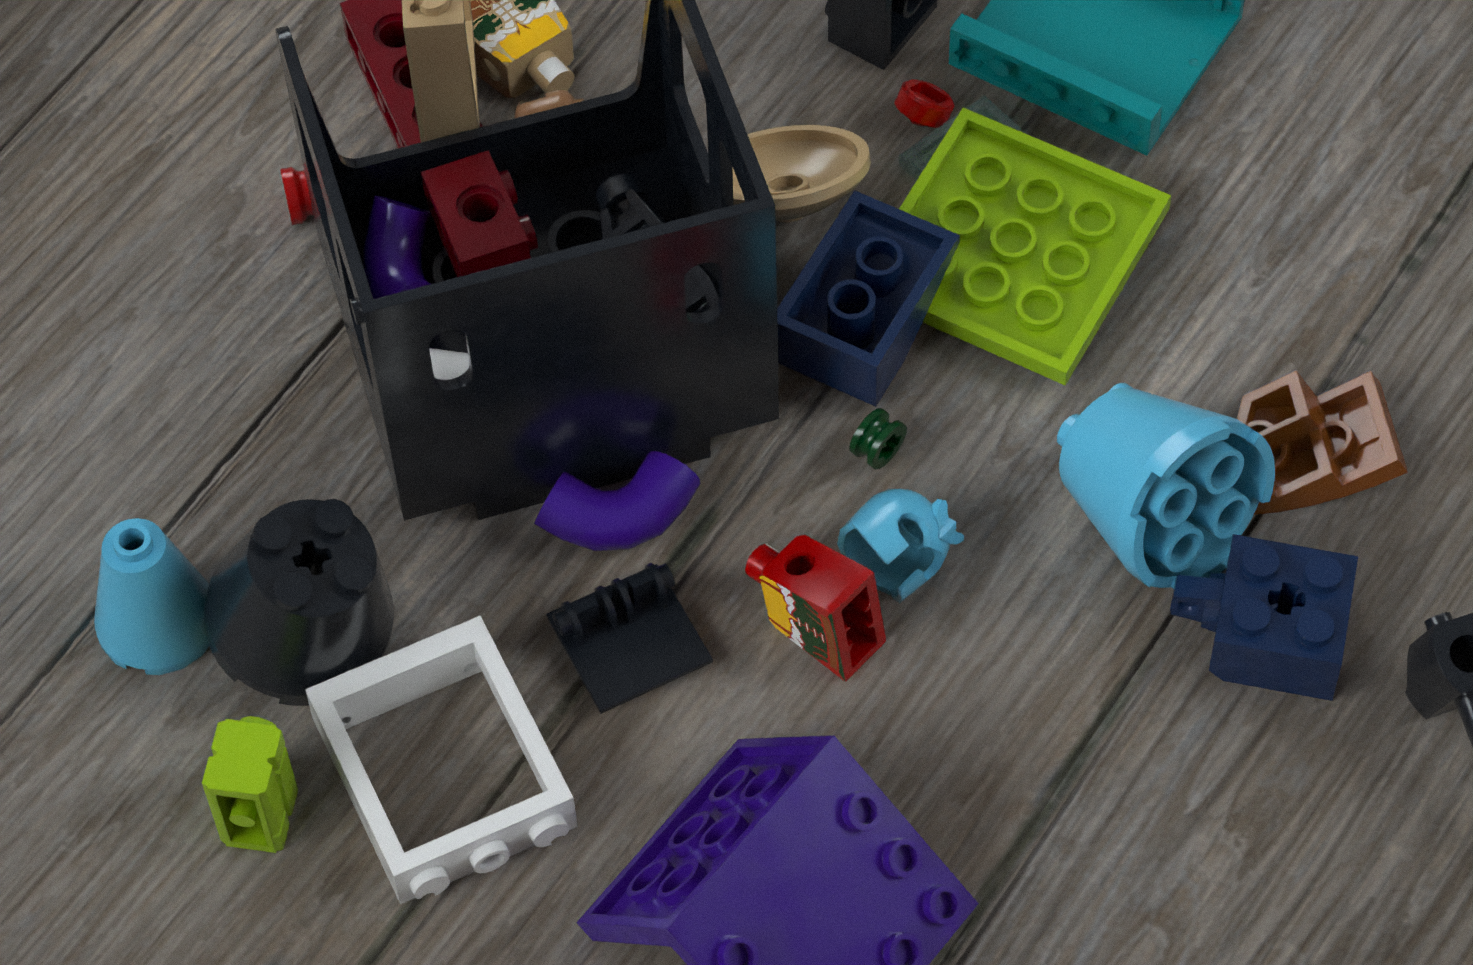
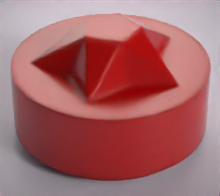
(924, 103)

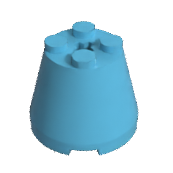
(1164, 481)

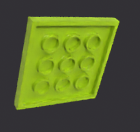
(1038, 242)

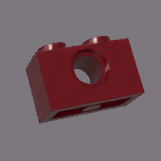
(465, 196)

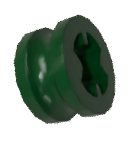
(878, 438)

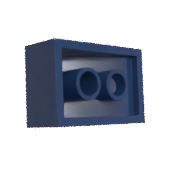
(863, 297)

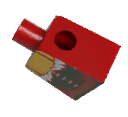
(821, 602)

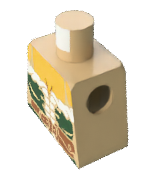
(522, 45)

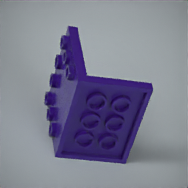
(785, 864)

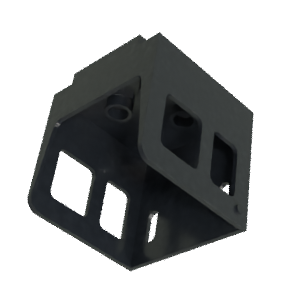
(589, 341)

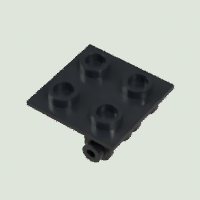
(629, 637)

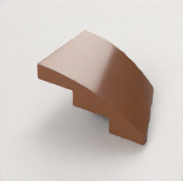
(1323, 442)

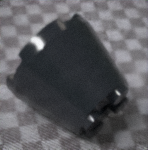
(299, 601)

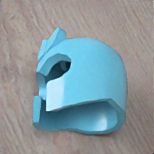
(899, 539)

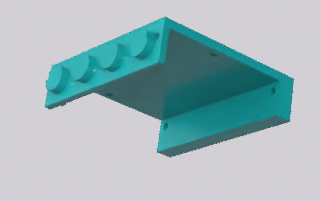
(1097, 61)

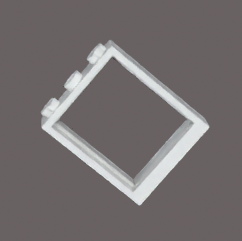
(404, 678)

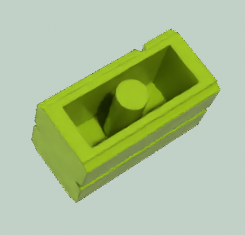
(250, 784)

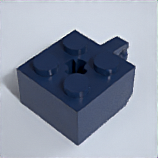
(1274, 615)

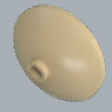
(807, 167)

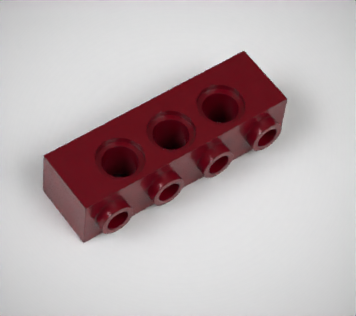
(380, 50)

